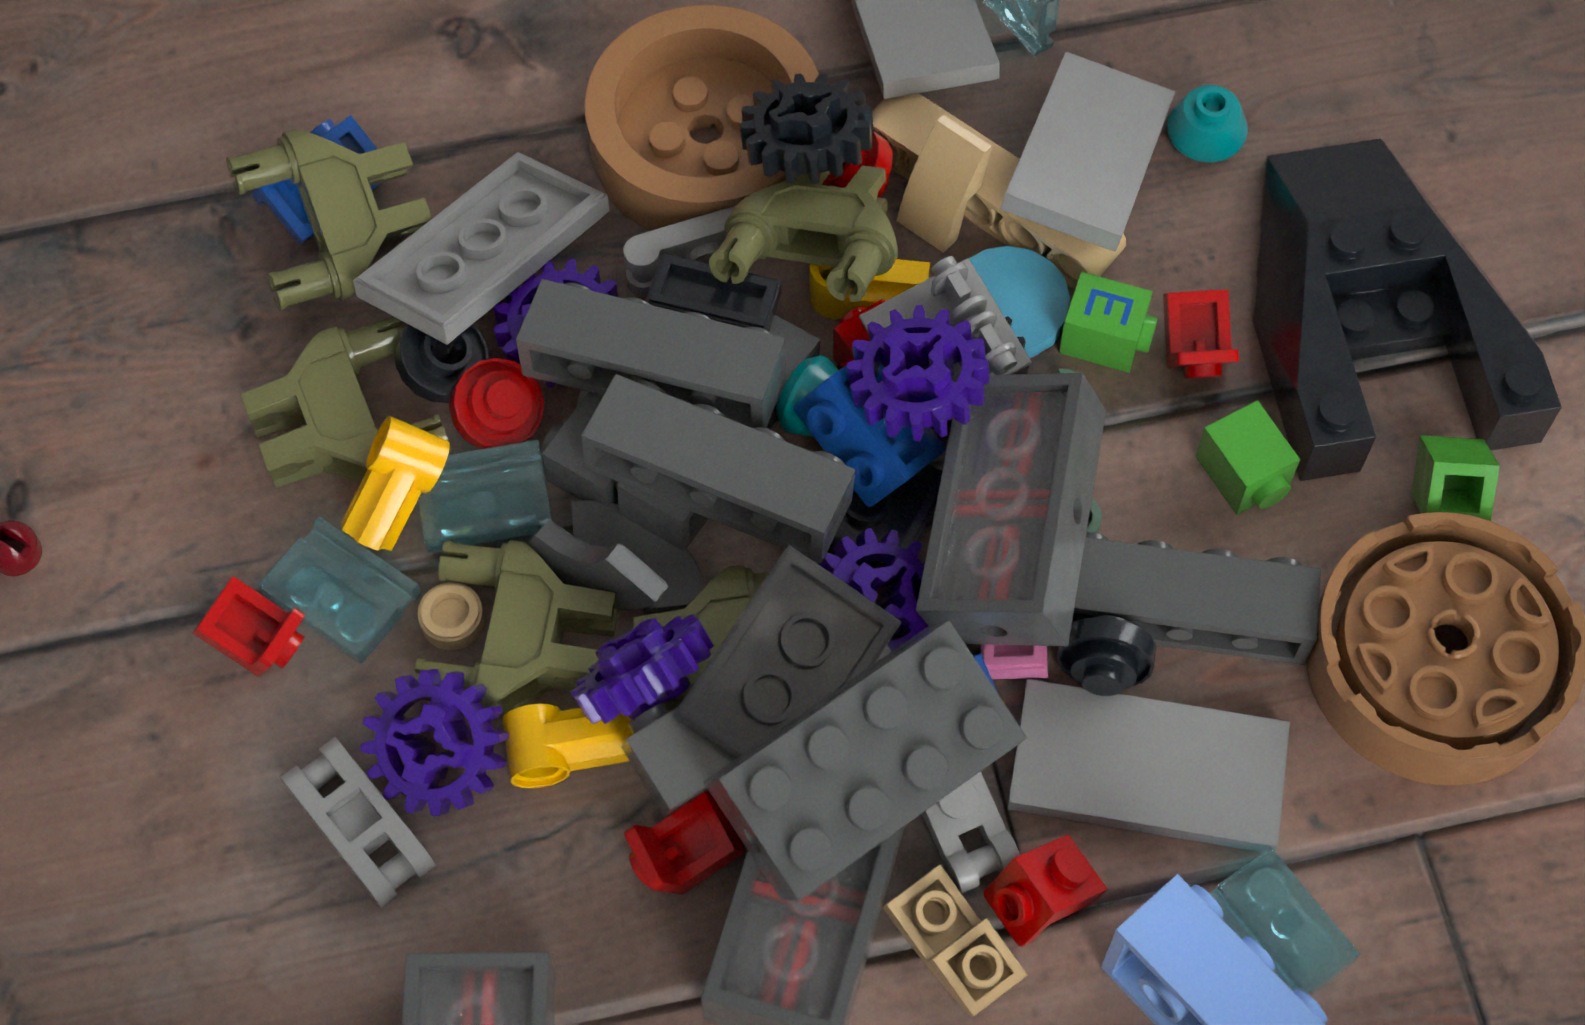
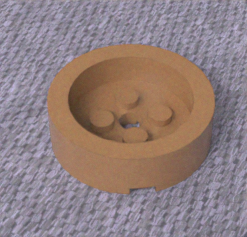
(669, 81)
(1433, 711)

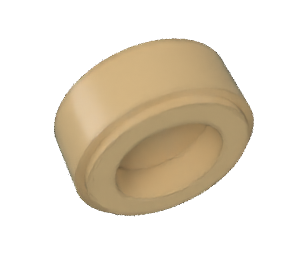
(451, 616)

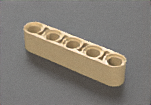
(906, 125)

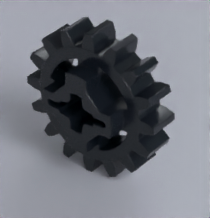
(806, 128)

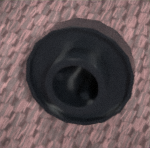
(434, 367)
(1107, 654)

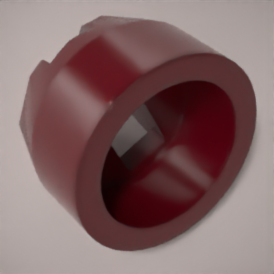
(15, 563)

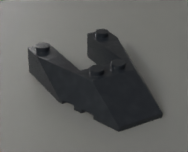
(1371, 269)

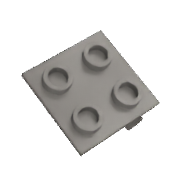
(967, 298)

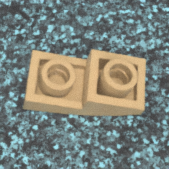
(942, 182)
(954, 942)

